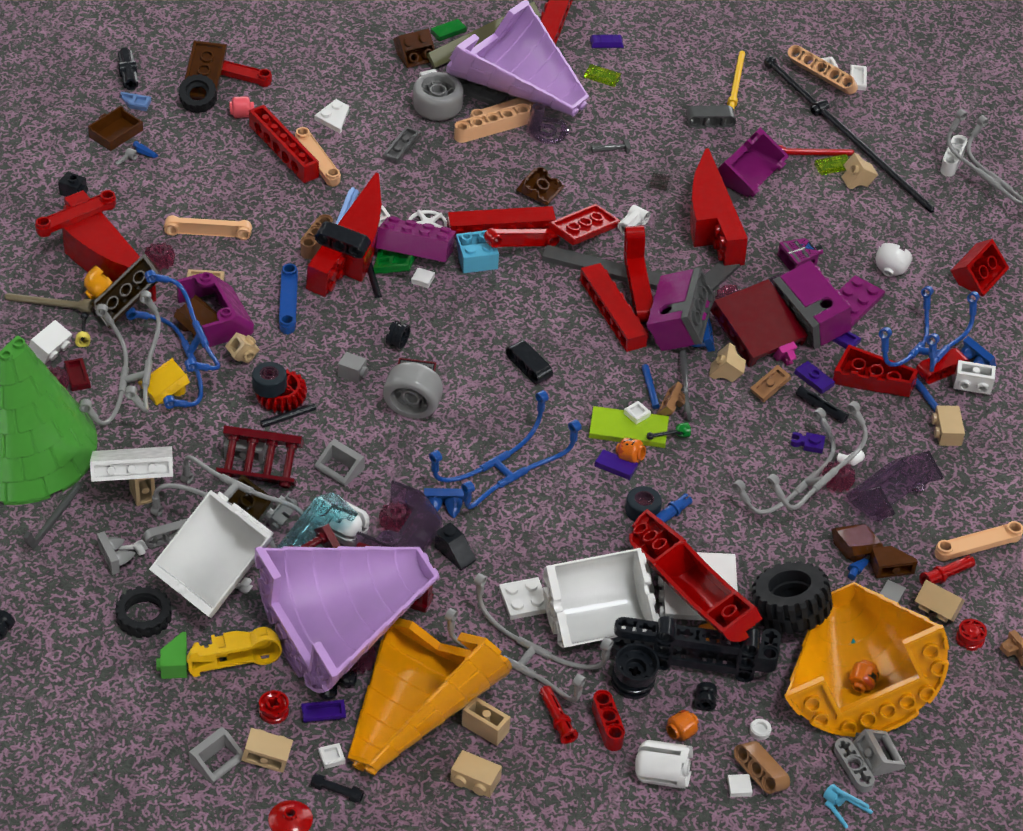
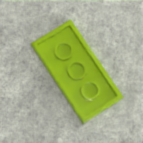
(614, 426)

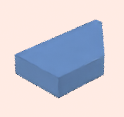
(136, 101)

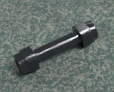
(355, 794)

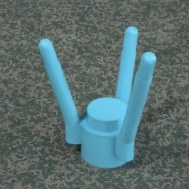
(836, 796)

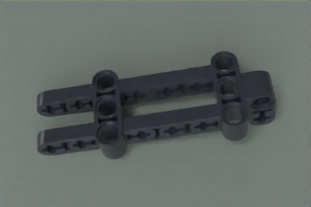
(670, 643)

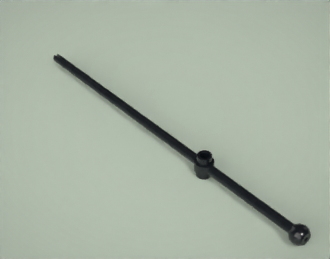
(820, 107)

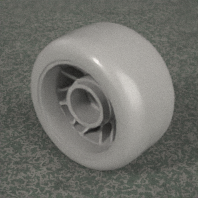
(437, 96)
(413, 390)

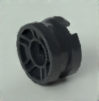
(398, 334)

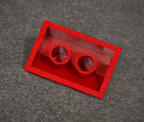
(980, 267)

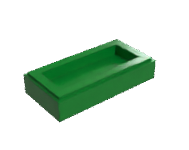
(448, 30)

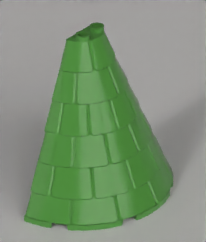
(42, 430)

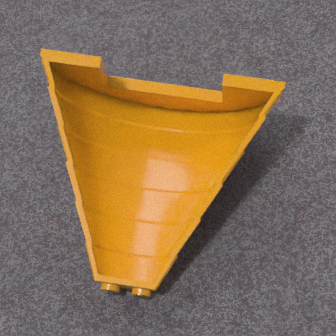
(901, 643)
(418, 688)

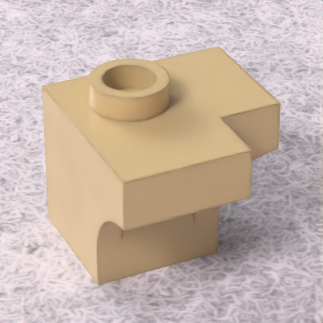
(858, 172)
(727, 364)

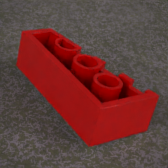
(870, 372)

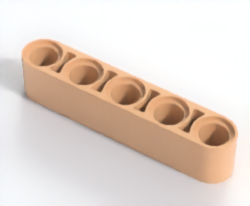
(826, 75)
(492, 122)

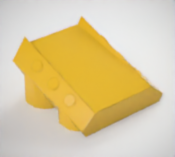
(166, 381)

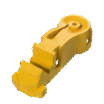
(237, 647)

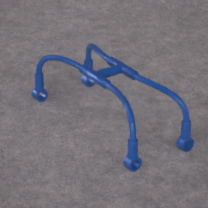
(934, 354)
(191, 363)
(468, 487)

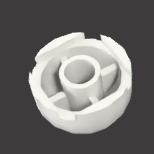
(892, 260)

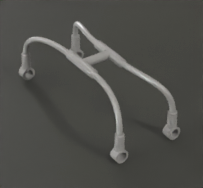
(981, 171)
(129, 391)
(813, 479)
(235, 485)
(532, 648)

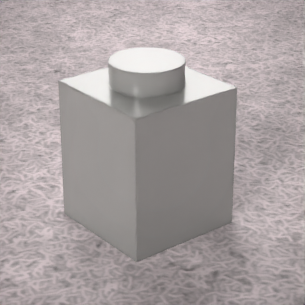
(352, 367)

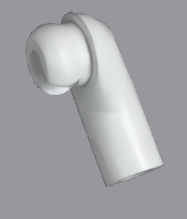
(857, 459)

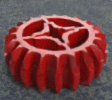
(290, 398)

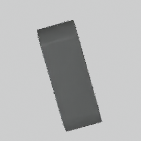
(711, 116)

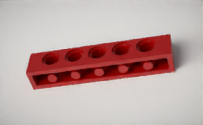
(284, 144)

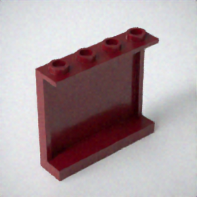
(757, 321)

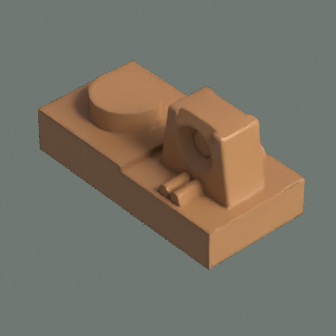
(770, 383)
(673, 397)
(1013, 646)

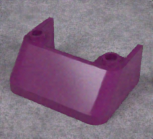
(231, 317)

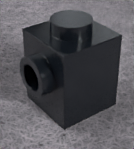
(71, 184)

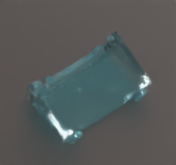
(319, 512)

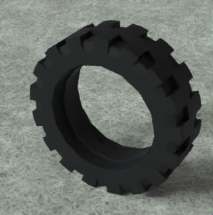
(147, 628)

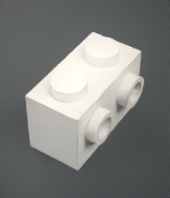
(50, 342)
(974, 377)

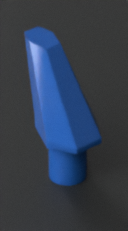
(144, 150)
(856, 568)

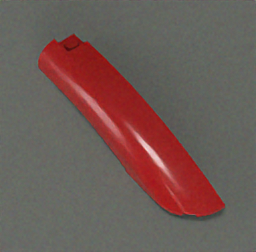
(693, 578)

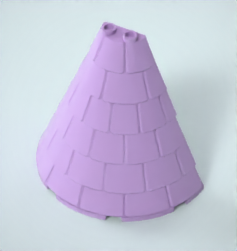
(520, 62)
(337, 602)

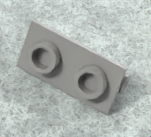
(275, 517)

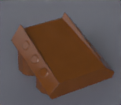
(540, 186)
(202, 311)
(855, 541)

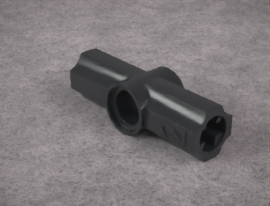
(128, 69)

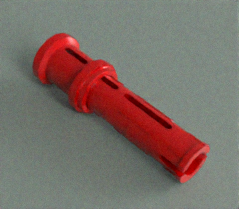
(940, 574)
(561, 722)

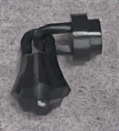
(350, 678)

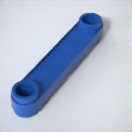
(288, 298)

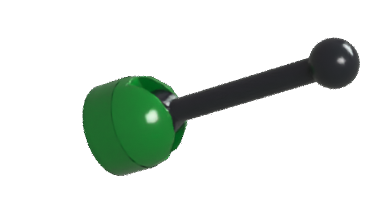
(682, 430)

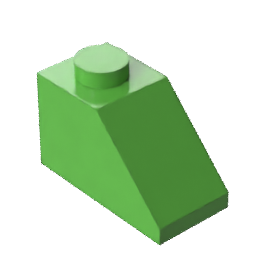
(173, 658)

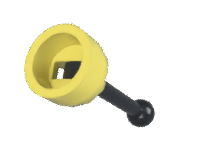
(82, 334)

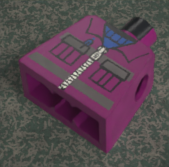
(798, 252)

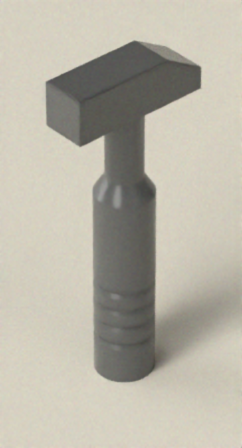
(612, 147)

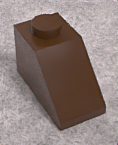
(891, 562)

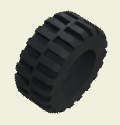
(792, 597)

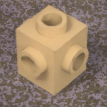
(242, 347)

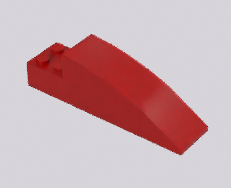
(714, 215)
(98, 243)
(330, 264)

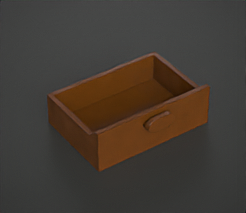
(115, 128)

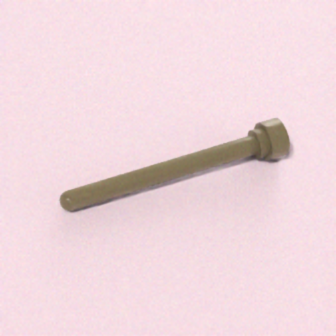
(83, 305)

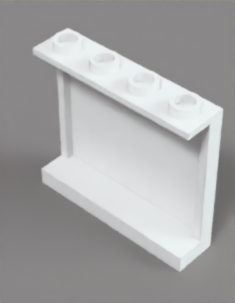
(131, 464)
(676, 607)

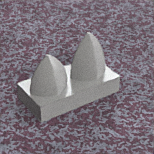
(113, 558)

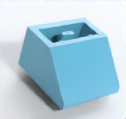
(476, 253)

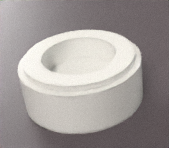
(760, 729)

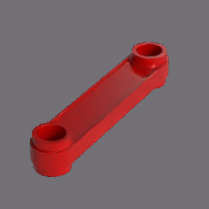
(258, 76)
(46, 225)
(520, 237)

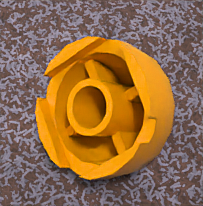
(96, 283)

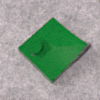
(392, 261)

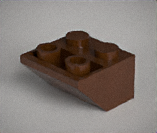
(414, 47)

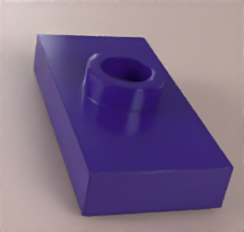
(814, 377)

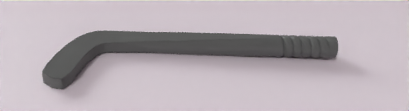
(684, 371)
(33, 542)

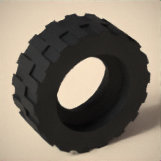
(197, 105)

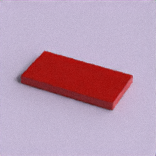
(584, 224)

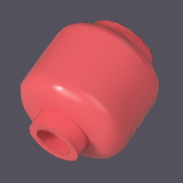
(240, 107)

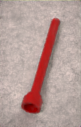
(818, 152)

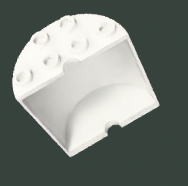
(211, 552)
(593, 592)

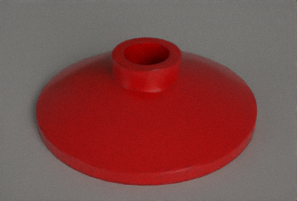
(300, 821)

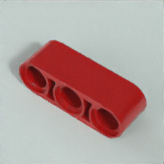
(943, 368)
(608, 720)

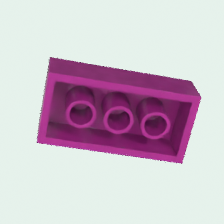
(416, 239)

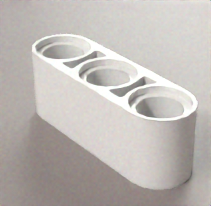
(950, 161)

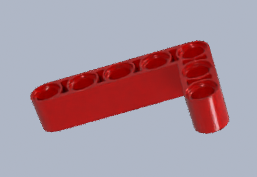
(637, 272)

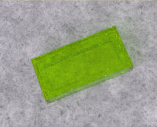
(602, 75)
(831, 164)

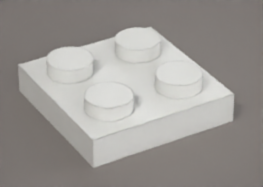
(523, 598)

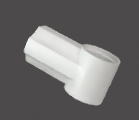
(635, 217)

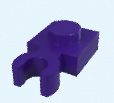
(811, 442)

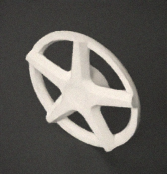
(424, 219)

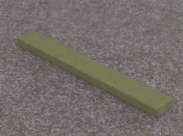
(442, 54)

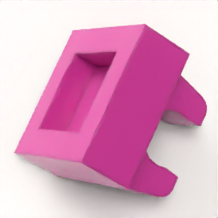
(786, 353)

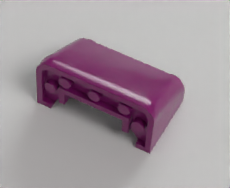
(752, 164)

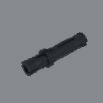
(816, 400)

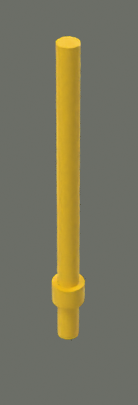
(732, 100)

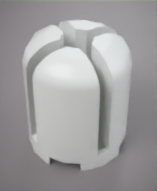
(346, 530)
(664, 763)

